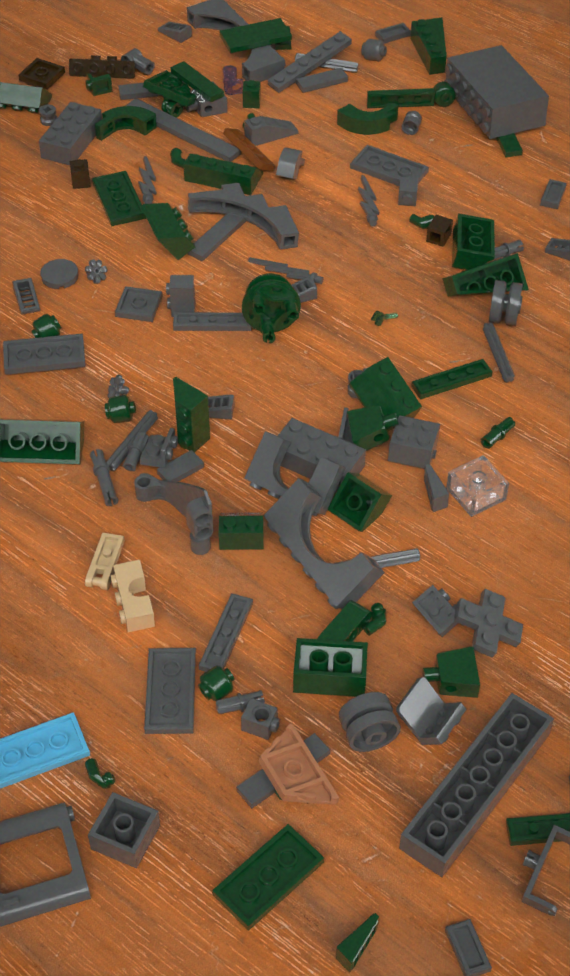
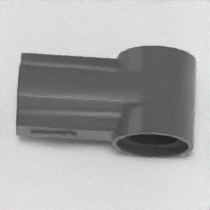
(141, 63)

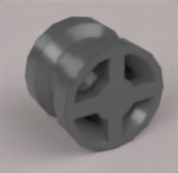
(47, 114)

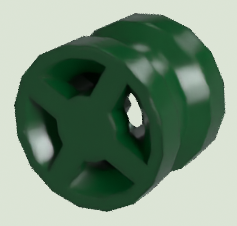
(172, 108)

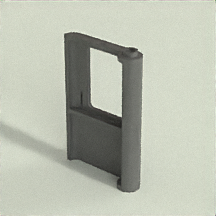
(52, 893)

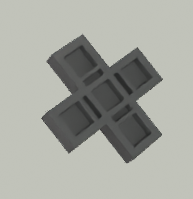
(488, 622)

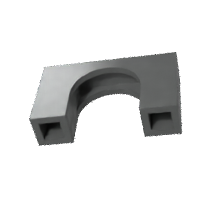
(265, 472)

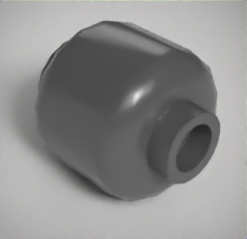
(373, 49)

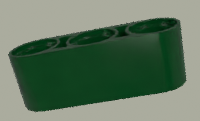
(347, 623)

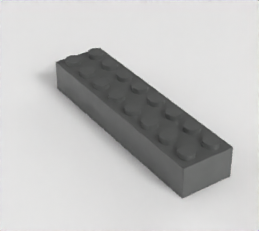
(475, 785)

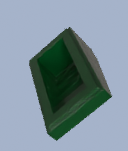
(352, 947)

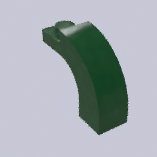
(125, 117)
(366, 122)

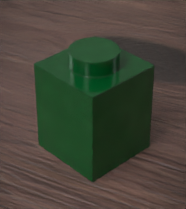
(251, 94)

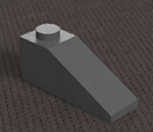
(266, 129)

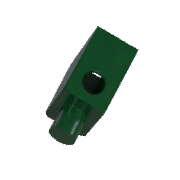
(370, 426)
(455, 673)

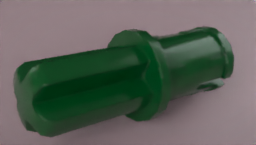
(497, 432)

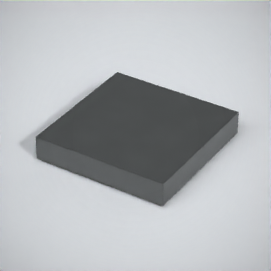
(138, 304)

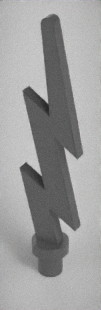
(147, 186)
(368, 206)
(283, 268)

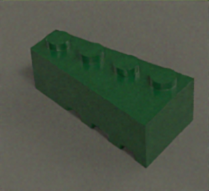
(430, 43)

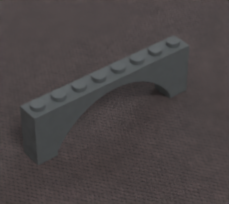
(218, 15)

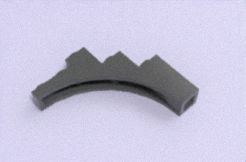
(230, 199)

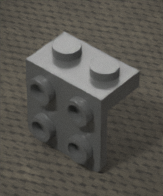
(428, 714)

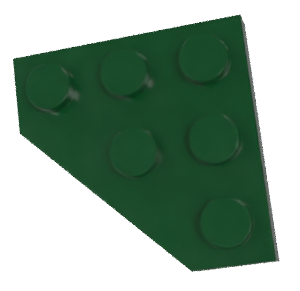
(170, 88)

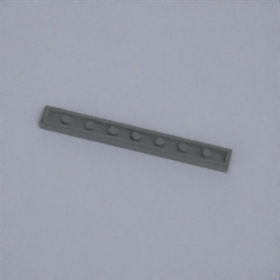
(190, 133)

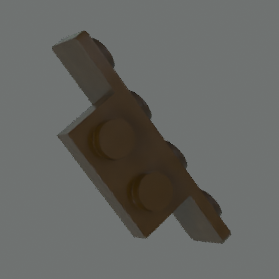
(99, 67)

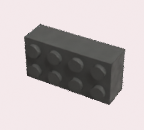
(70, 133)
(310, 444)

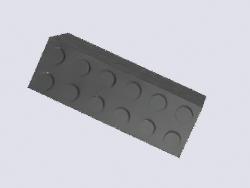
(497, 91)

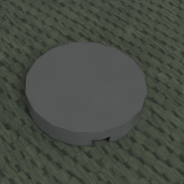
(59, 273)

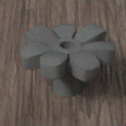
(95, 271)
(117, 386)

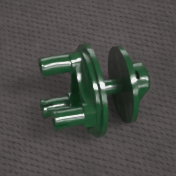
(270, 305)

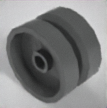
(506, 303)
(369, 722)

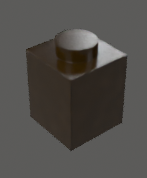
(80, 174)
(439, 230)

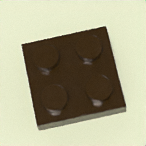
(41, 73)

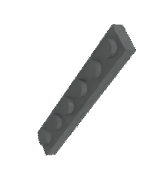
(309, 61)

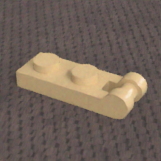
(103, 560)

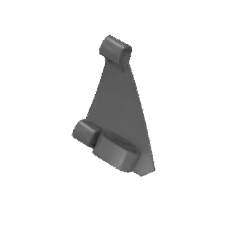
(186, 498)

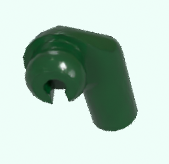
(176, 157)
(378, 619)
(96, 776)

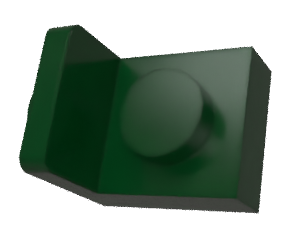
(99, 85)

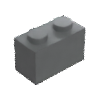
(181, 293)

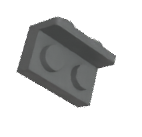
(159, 449)
(437, 609)

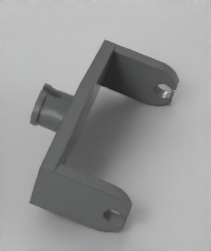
(536, 863)

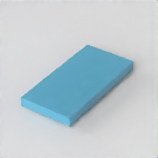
(41, 749)

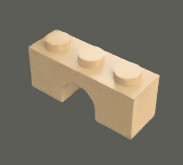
(135, 611)

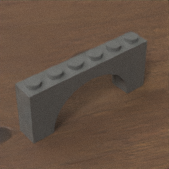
(291, 520)

